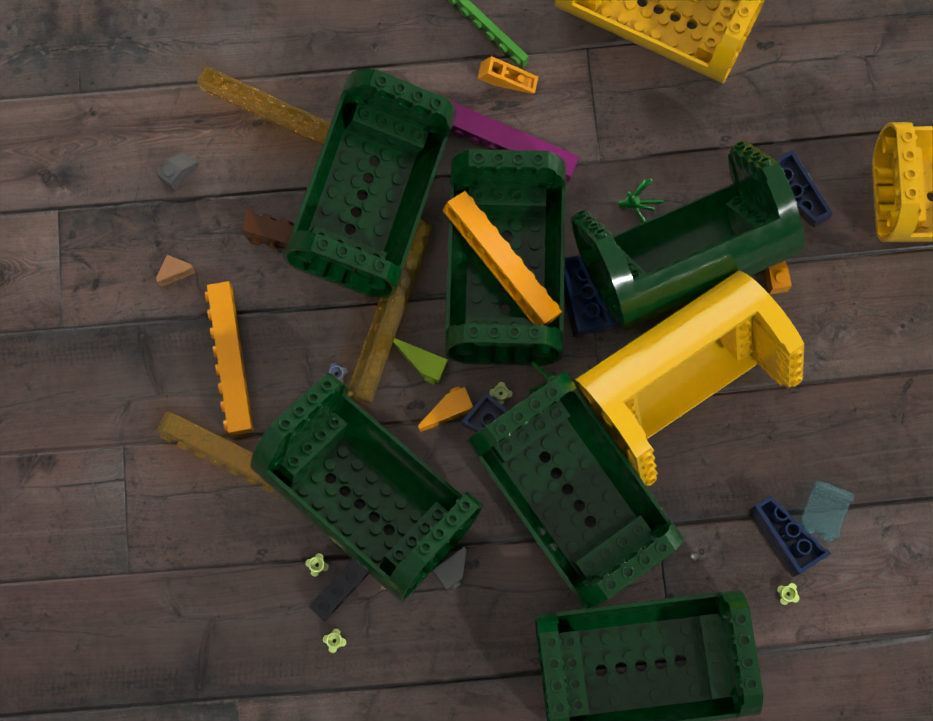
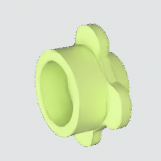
(501, 388)
(316, 570)
(783, 594)
(328, 639)

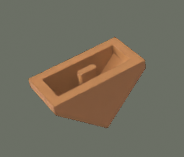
(173, 270)

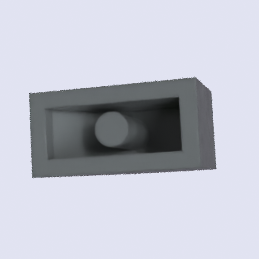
(176, 170)
(452, 570)

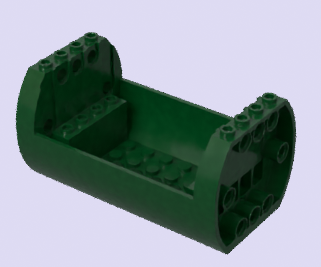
(407, 136)
(522, 196)
(696, 244)
(339, 439)
(629, 524)
(707, 629)

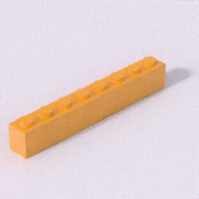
(501, 260)
(230, 358)

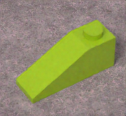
(427, 364)

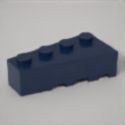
(807, 196)
(583, 303)
(483, 413)
(788, 538)

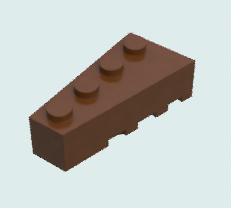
(266, 230)

